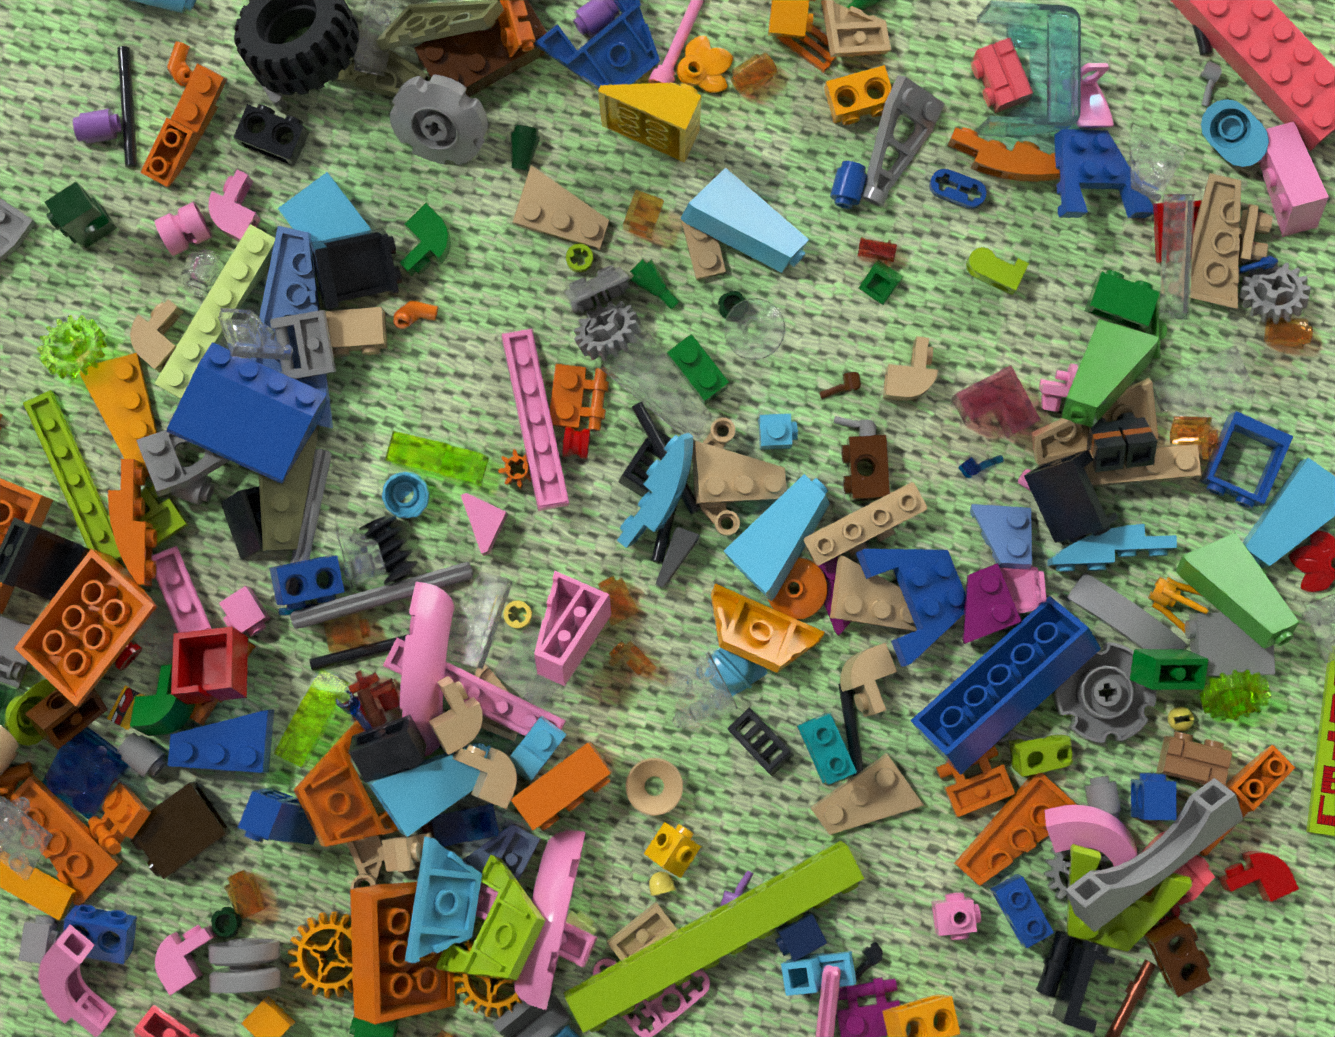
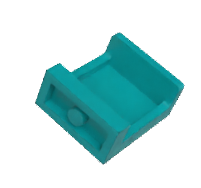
(826, 748)

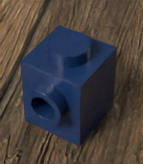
(800, 937)

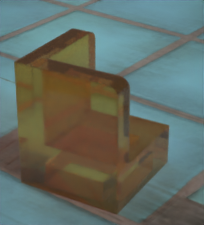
(643, 214)

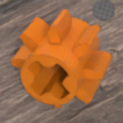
(516, 459)

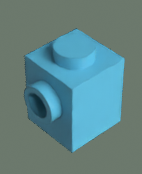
(776, 431)

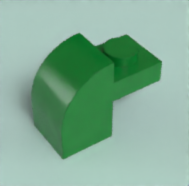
(433, 239)
(160, 712)

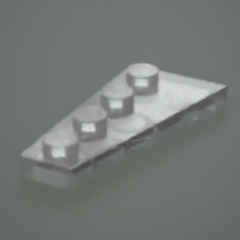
(659, 386)

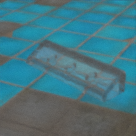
(376, 19)
(1176, 256)

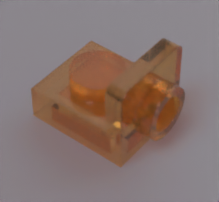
(1193, 431)
(620, 599)
(347, 632)
(638, 661)

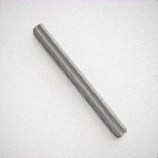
(378, 596)

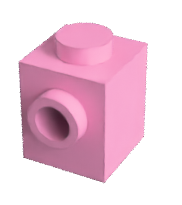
(244, 612)

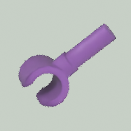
(729, 896)

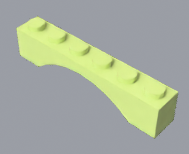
(236, 281)

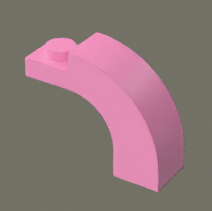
(1090, 829)
(65, 988)

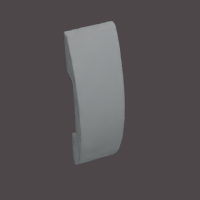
(1123, 615)

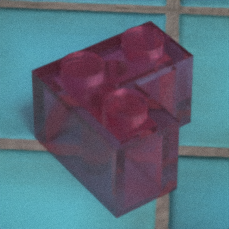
(1003, 396)

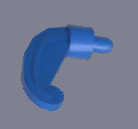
(1265, 263)

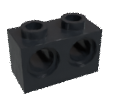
(268, 140)

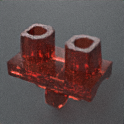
(385, 692)

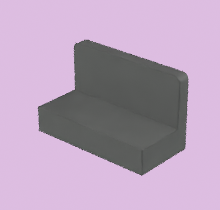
(533, 1021)

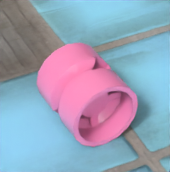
(183, 228)

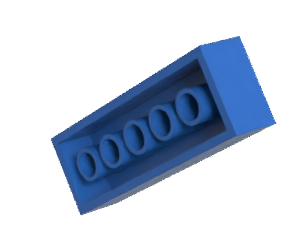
(1006, 684)

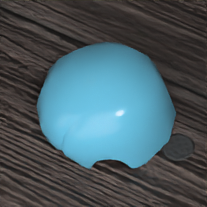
(400, 486)

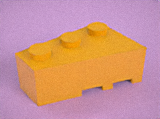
(790, 18)

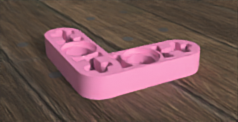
(655, 1008)

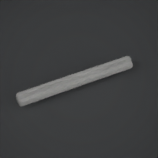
(311, 512)

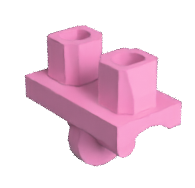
(1054, 391)

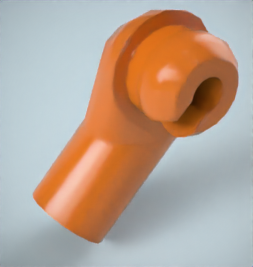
(177, 66)
(412, 312)
(12, 776)

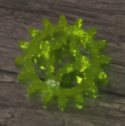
(72, 346)
(1235, 695)

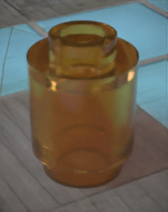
(753, 73)
(1288, 334)
(245, 894)

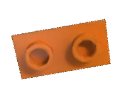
(515, 33)

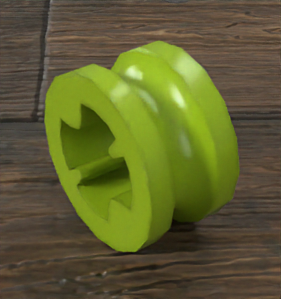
(588, 260)

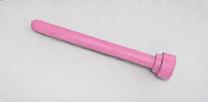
(665, 72)

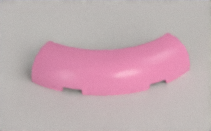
(426, 659)
(552, 899)

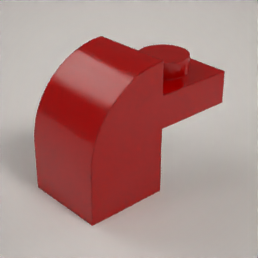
(1266, 870)

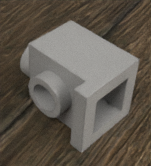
(37, 938)

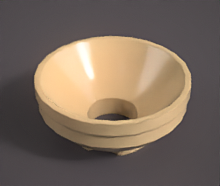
(651, 804)

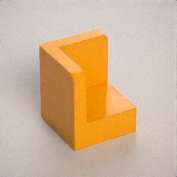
(268, 1020)

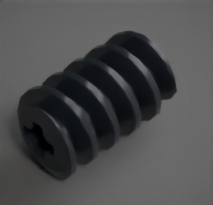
(390, 548)

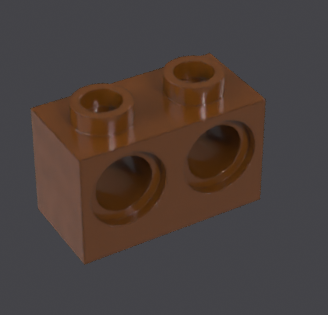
(1173, 958)

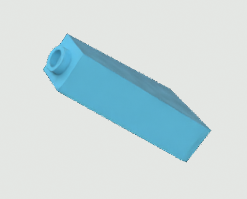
(745, 222)
(1294, 513)
(776, 537)
(425, 791)

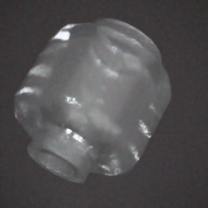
(201, 272)

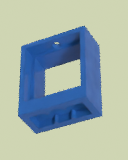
(1260, 432)

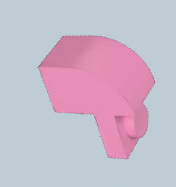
(227, 209)
(173, 958)

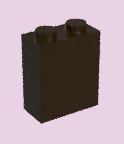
(179, 830)

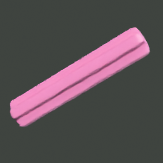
(828, 1001)

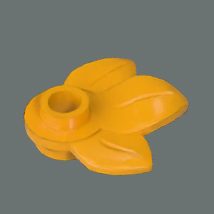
(709, 64)

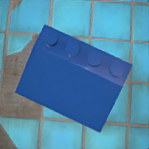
(247, 413)

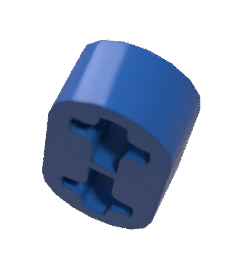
(960, 182)

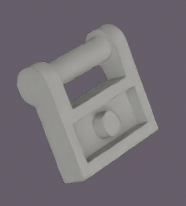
(312, 343)

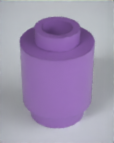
(595, 16)
(97, 126)

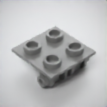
(608, 278)
(11, 661)

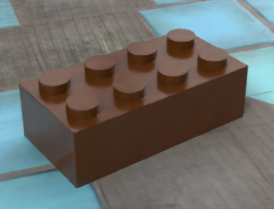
(478, 56)

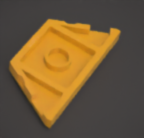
(760, 631)

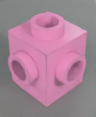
(944, 914)

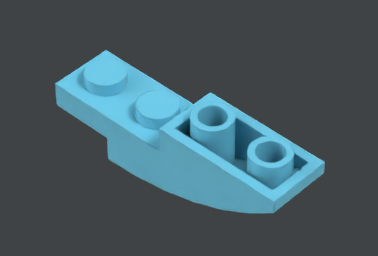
(667, 482)
(1101, 549)

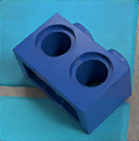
(306, 574)
(1153, 797)
(1022, 911)
(99, 926)

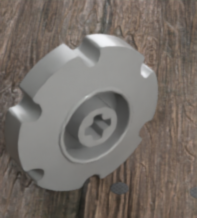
(439, 119)
(1094, 715)

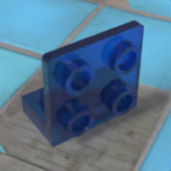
(85, 772)

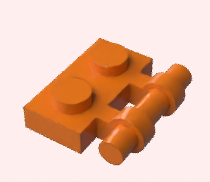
(568, 396)
(978, 790)
(121, 819)

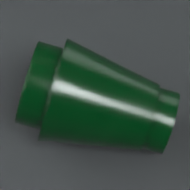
(523, 146)

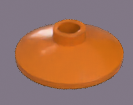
(811, 593)

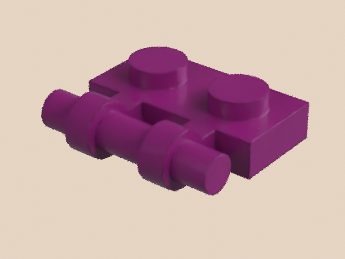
(865, 1019)

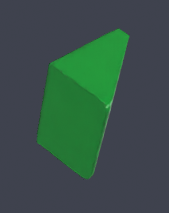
(880, 282)

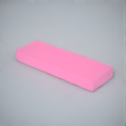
(179, 592)

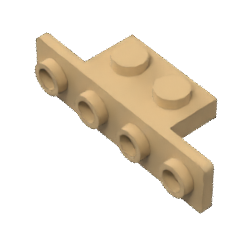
(865, 524)

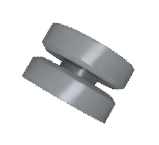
(244, 965)

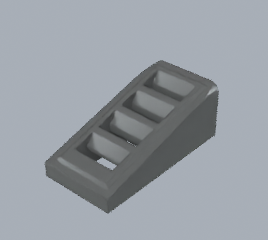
(679, 548)

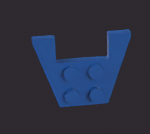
(612, 56)
(1093, 162)
(929, 589)

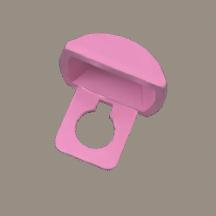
(1094, 107)
(1025, 587)

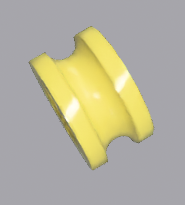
(516, 624)

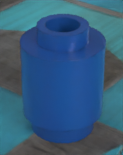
(848, 184)

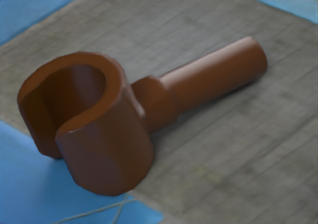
(851, 381)

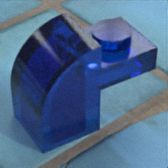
(465, 825)

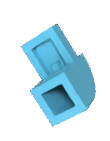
(536, 749)
(805, 974)

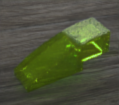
(437, 458)
(311, 719)

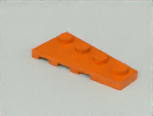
(1013, 829)
(72, 848)

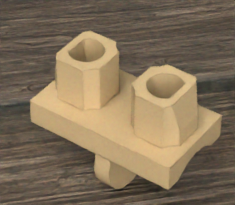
(1252, 222)

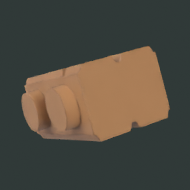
(1194, 760)

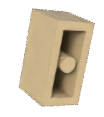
(357, 330)

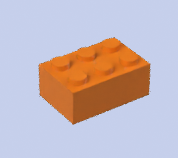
(562, 787)

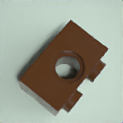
(869, 449)
(61, 720)

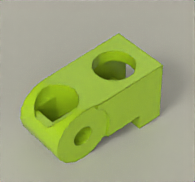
(995, 271)
(1040, 754)

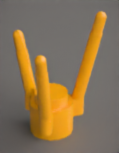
(1167, 593)

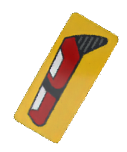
(123, 707)

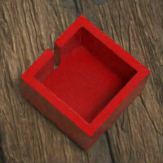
(209, 665)

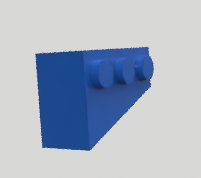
(226, 745)
(276, 817)

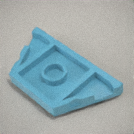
(443, 902)

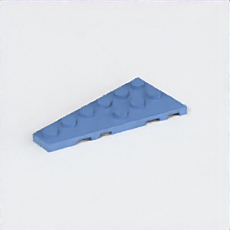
(293, 291)

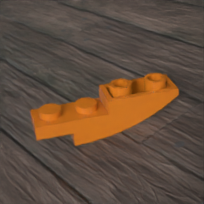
(185, 127)
(992, 158)
(131, 535)
(1256, 783)

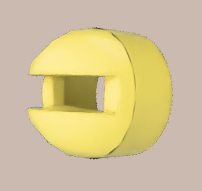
(1177, 712)
(661, 883)

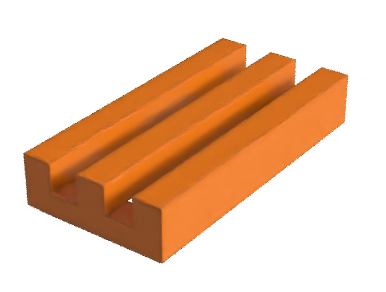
(813, 45)

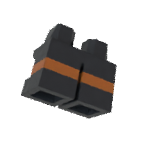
(1121, 443)

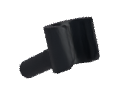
(873, 956)

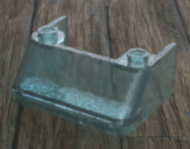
(1055, 67)

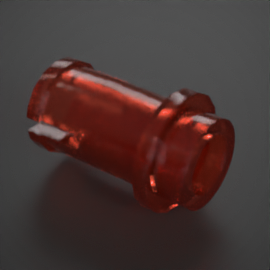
(877, 250)

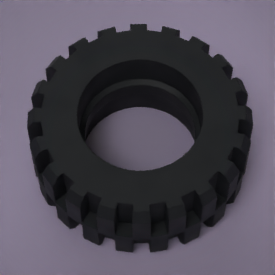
(304, 61)

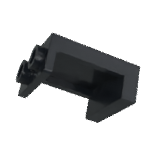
(355, 266)
(1068, 498)
(37, 559)
(1075, 984)

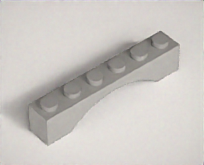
(1107, 892)

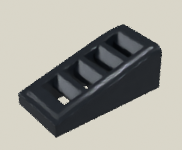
(631, 481)
(779, 761)

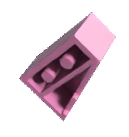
(1292, 181)
(569, 627)

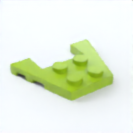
(1135, 920)
(505, 934)

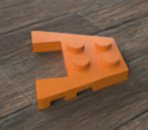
(337, 799)

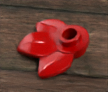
(1316, 561)

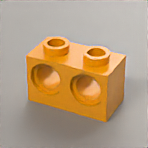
(856, 87)
(921, 1018)

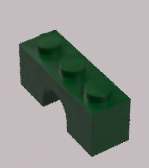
(79, 216)

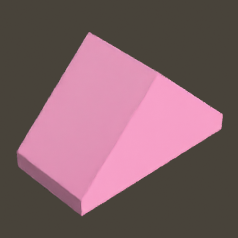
(485, 521)

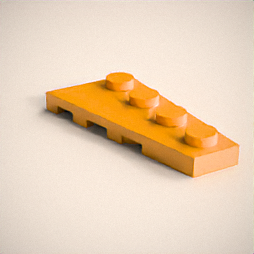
(123, 402)

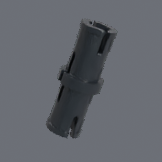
(1055, 964)

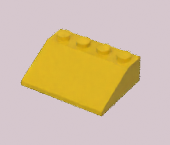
(653, 115)

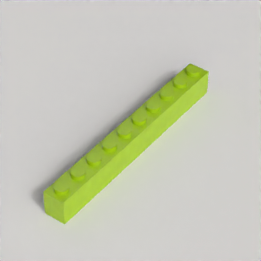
(713, 936)

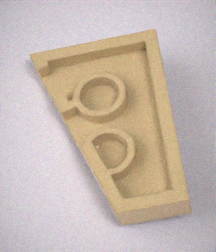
(558, 213)
(733, 477)
(868, 600)
(867, 797)

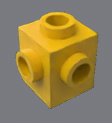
(673, 849)

